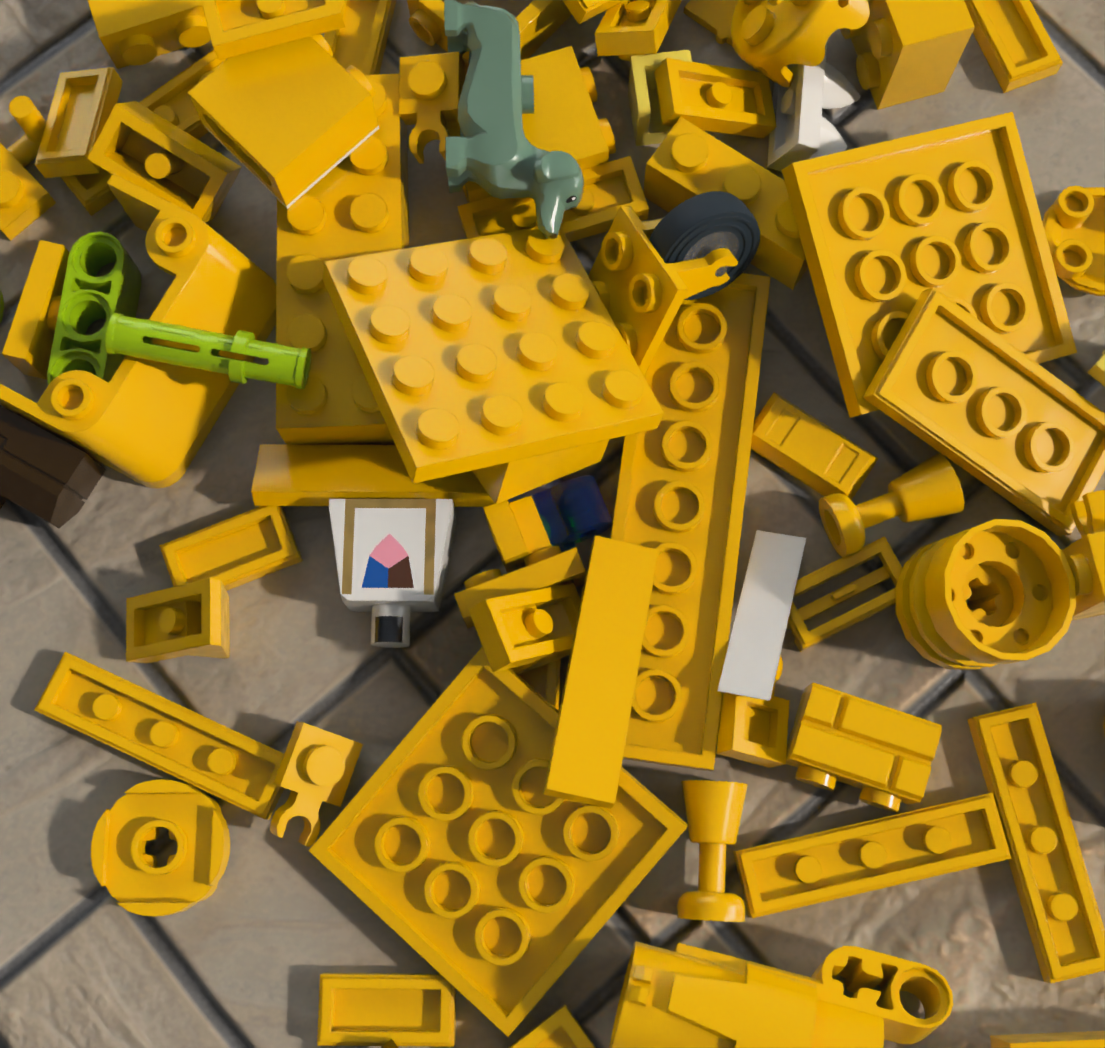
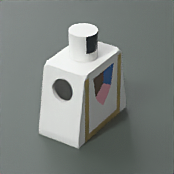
(392, 559)

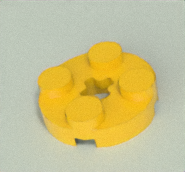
(133, 875)

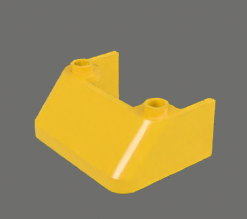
(153, 412)

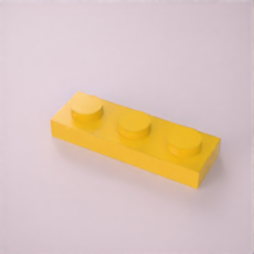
(604, 191)

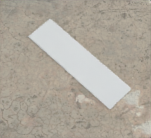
(762, 615)

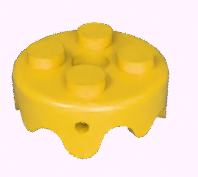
(790, 32)

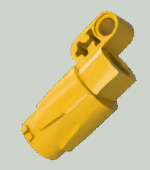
(731, 1002)

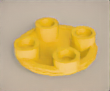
(1077, 237)

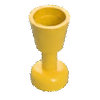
(919, 494)
(713, 822)

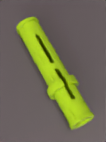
(134, 338)

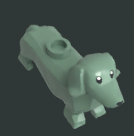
(490, 113)

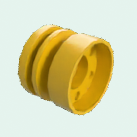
(1015, 590)

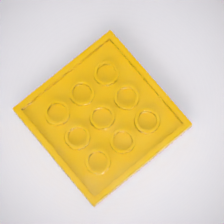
(923, 215)
(488, 351)
(476, 858)

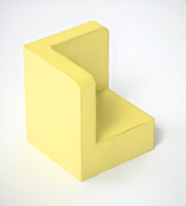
(644, 96)

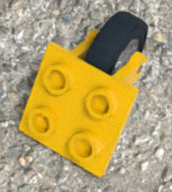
(660, 262)

